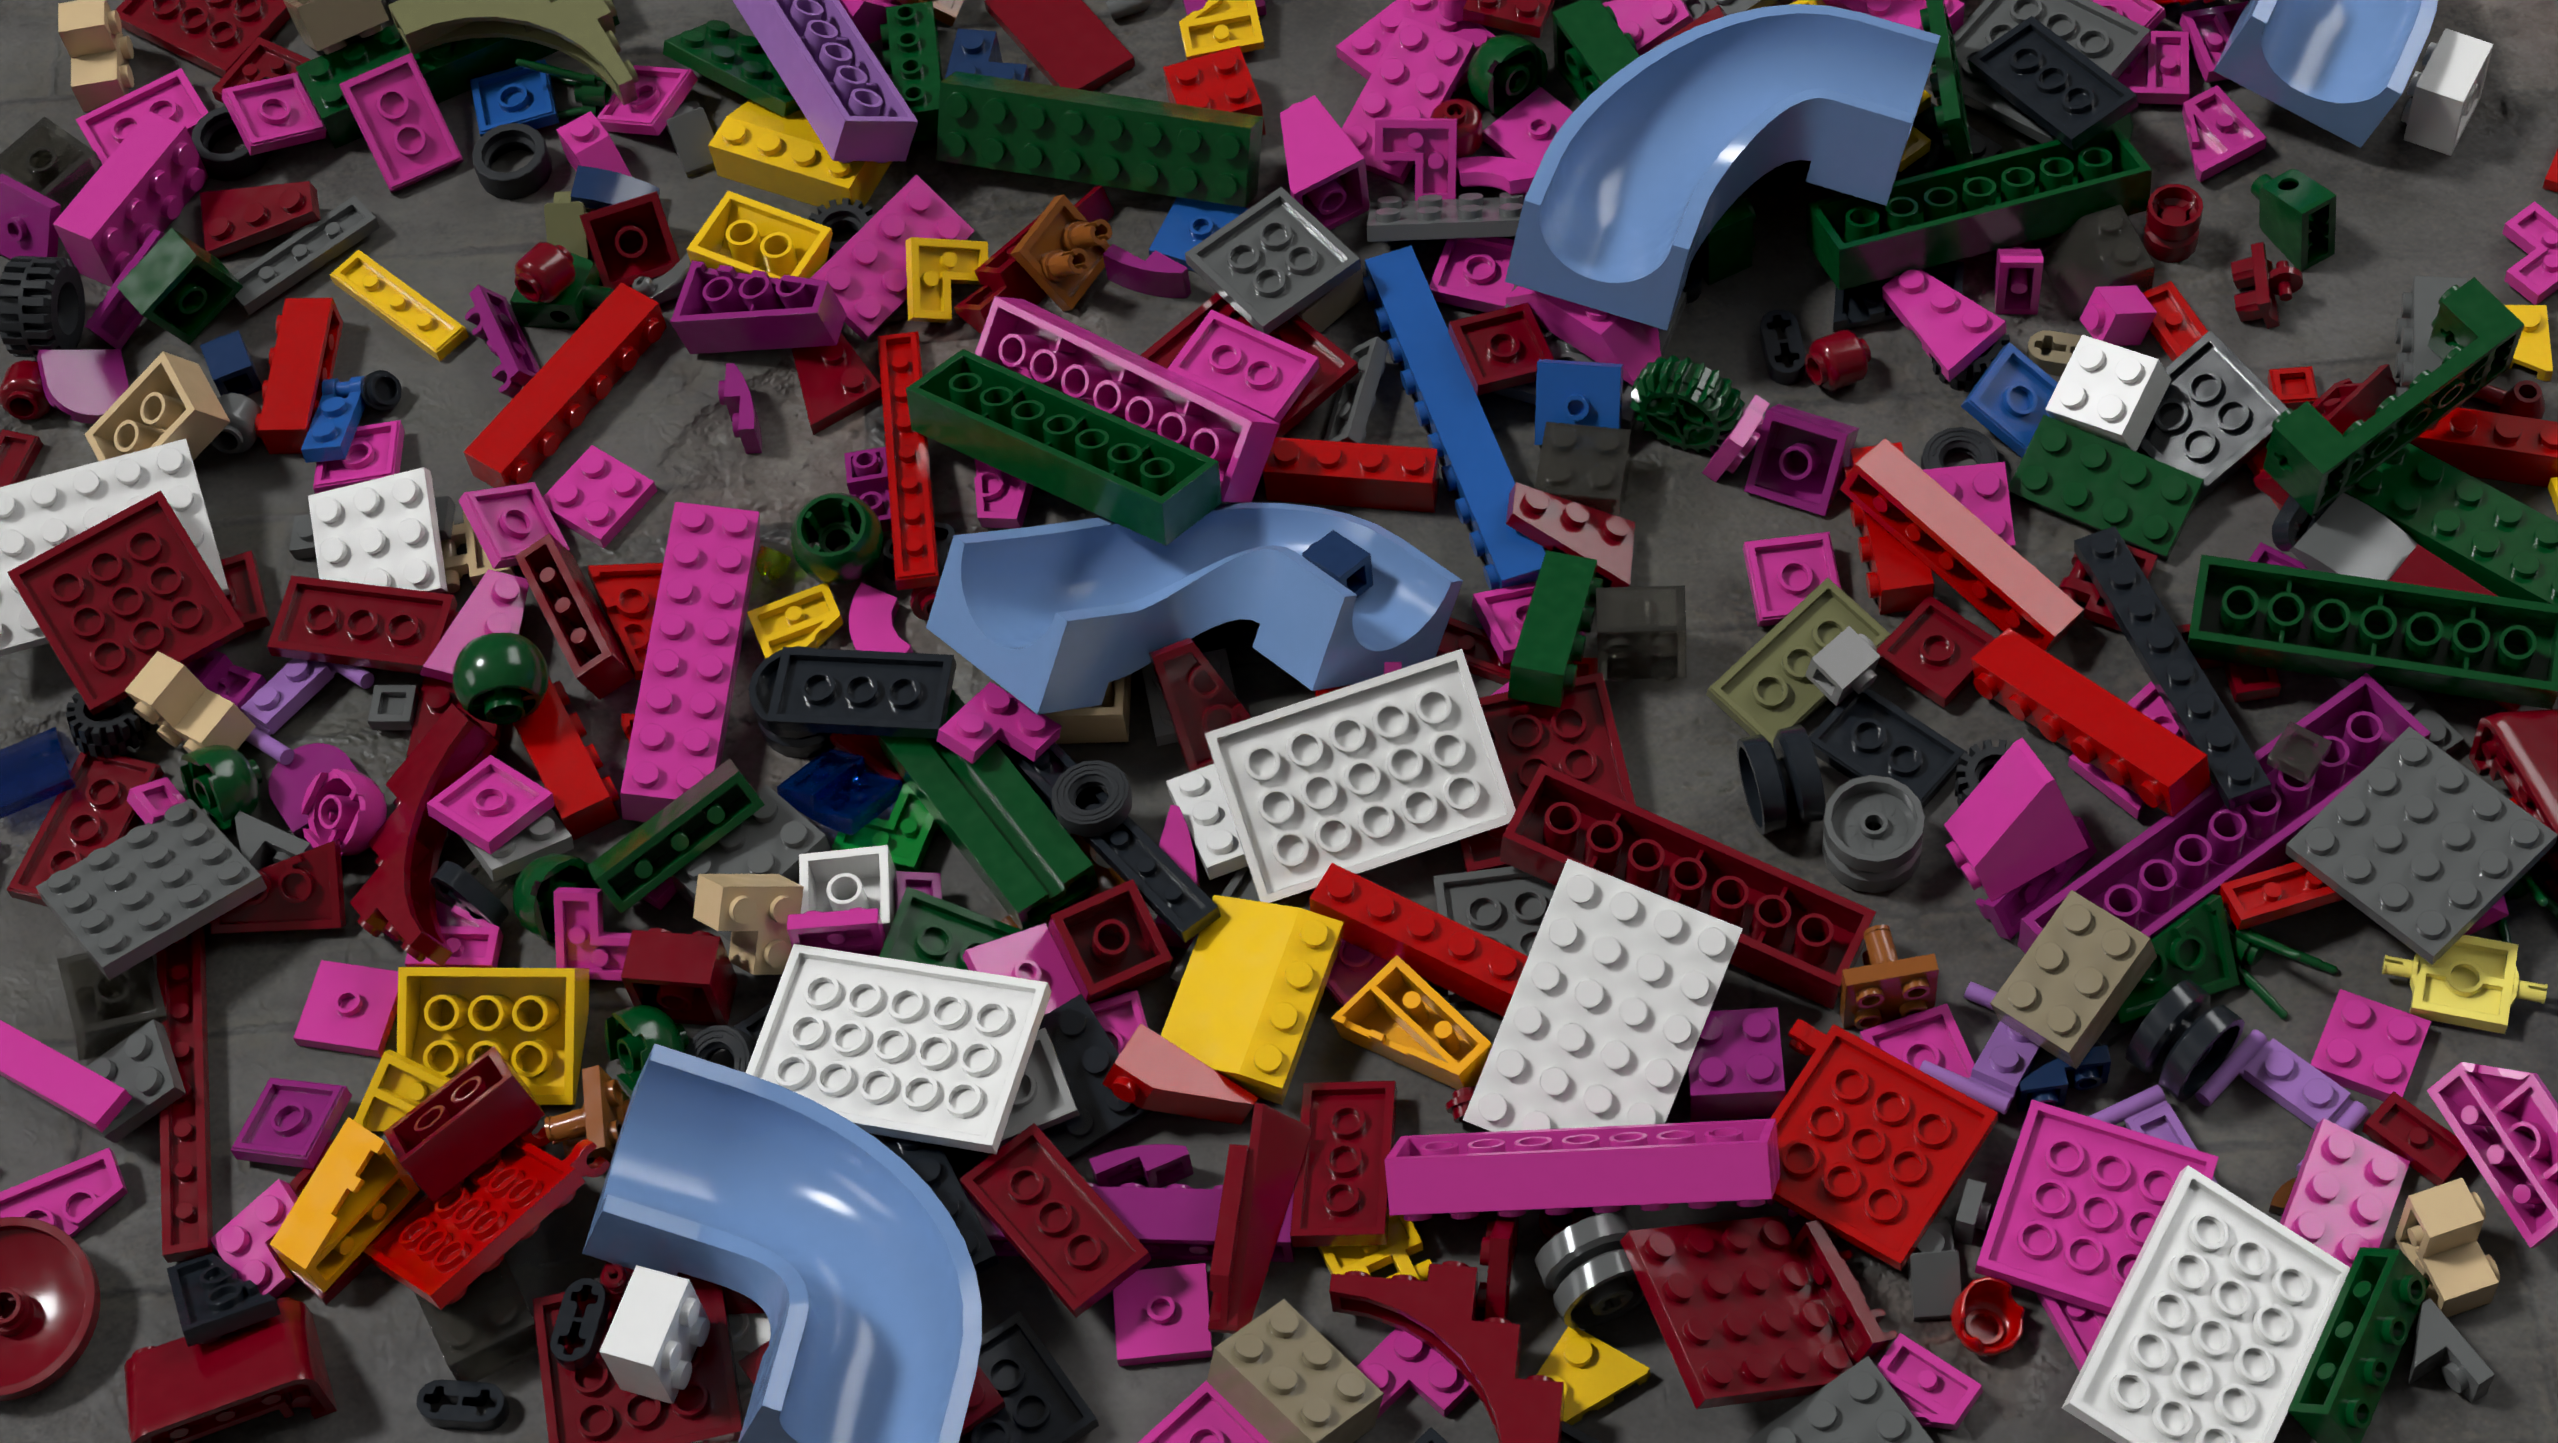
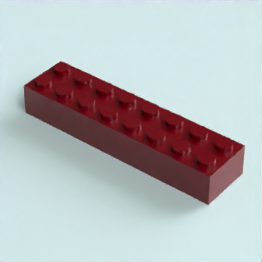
(1790, 926)

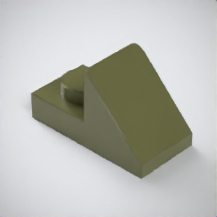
(565, 225)

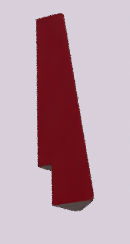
(1007, 278)
(2341, 407)
(1252, 1213)

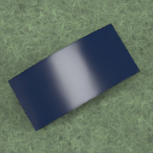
(604, 188)
(2053, 1079)

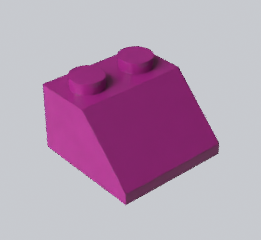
(1800, 458)

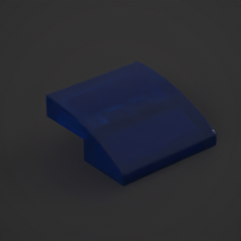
(33, 772)
(839, 791)

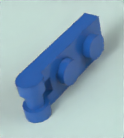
(334, 420)

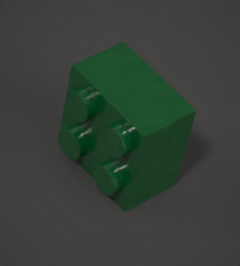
(179, 286)

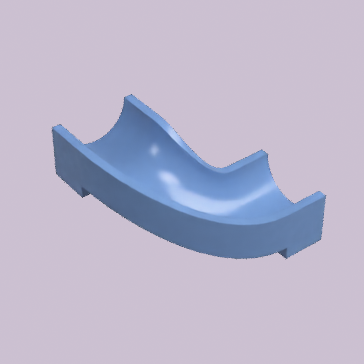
(2329, 58)
(1693, 126)
(1087, 600)
(818, 1228)

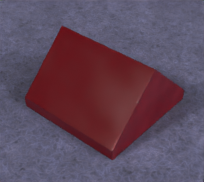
(630, 240)

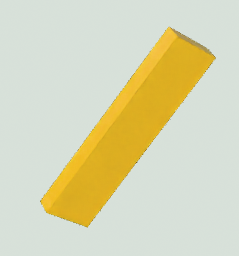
(399, 305)

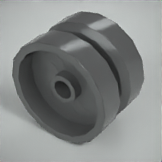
(1873, 834)
(1590, 1271)

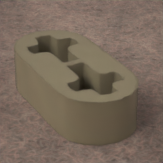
(2062, 349)

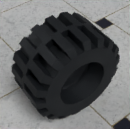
(41, 305)

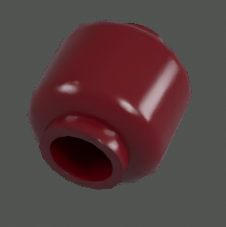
(1468, 124)
(544, 272)
(1838, 360)
(23, 391)

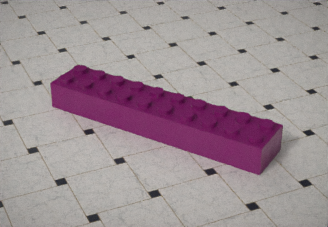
(2207, 845)

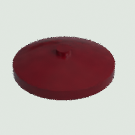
(44, 1305)

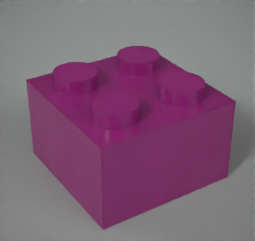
(1737, 1066)

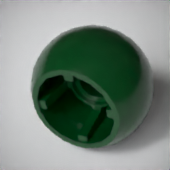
(834, 522)
(500, 678)

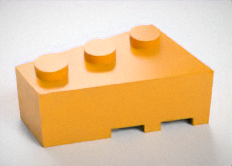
(1414, 1027)
(343, 1206)

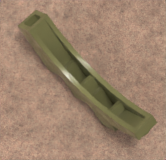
(572, 26)

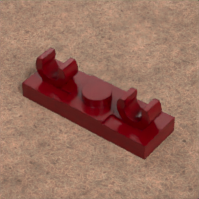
(1841, 1293)

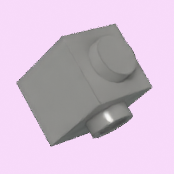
(1844, 666)

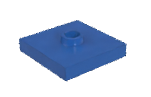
(514, 97)
(1190, 224)
(1578, 394)
(2011, 398)

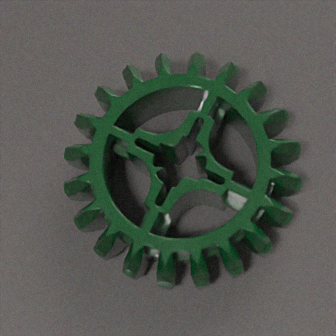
(1686, 403)

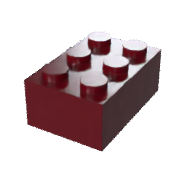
(464, 1125)

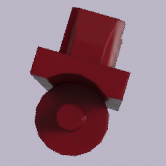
(2268, 284)

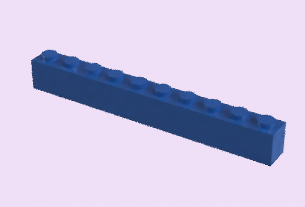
(1452, 414)

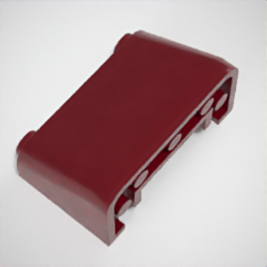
(2524, 753)
(201, 1389)

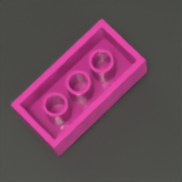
(129, 196)

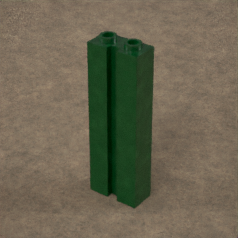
(996, 825)

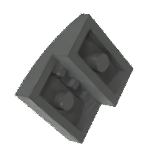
(2354, 541)

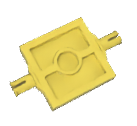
(2468, 984)

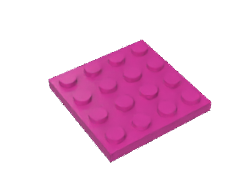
(2080, 1205)

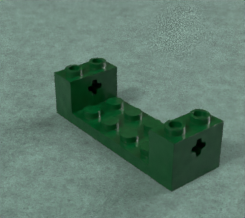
(2477, 345)

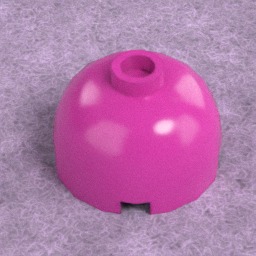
(343, 807)

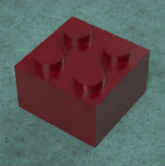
(1110, 943)
(681, 975)

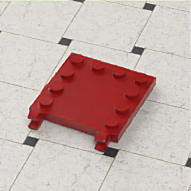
(1871, 1142)
(458, 1237)

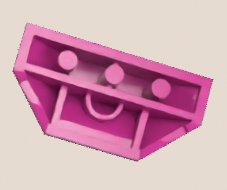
(1594, 332)
(2512, 1137)

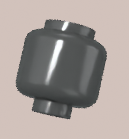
(240, 432)

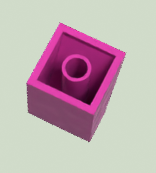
(1323, 164)
(2012, 825)

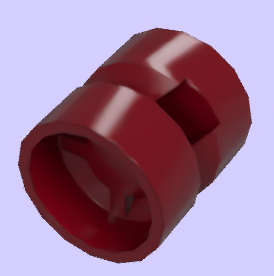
(2172, 223)

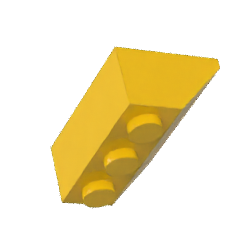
(761, 239)

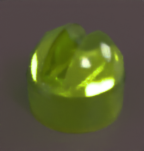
(773, 559)

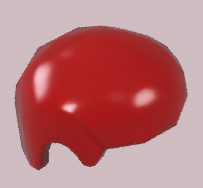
(1987, 1317)

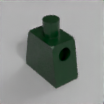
(2297, 216)
(570, 307)

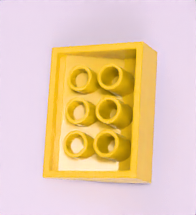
(788, 158)
(1254, 992)
(527, 1013)

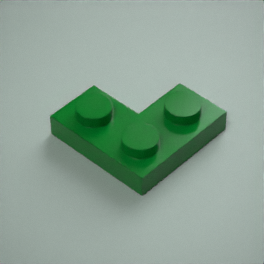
(905, 833)

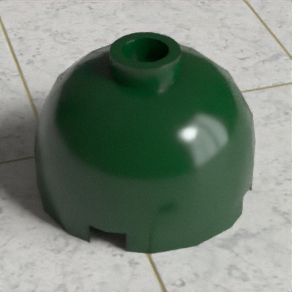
(1506, 72)
(221, 783)
(536, 886)
(632, 1035)

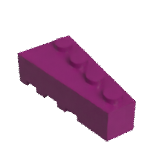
(754, 311)

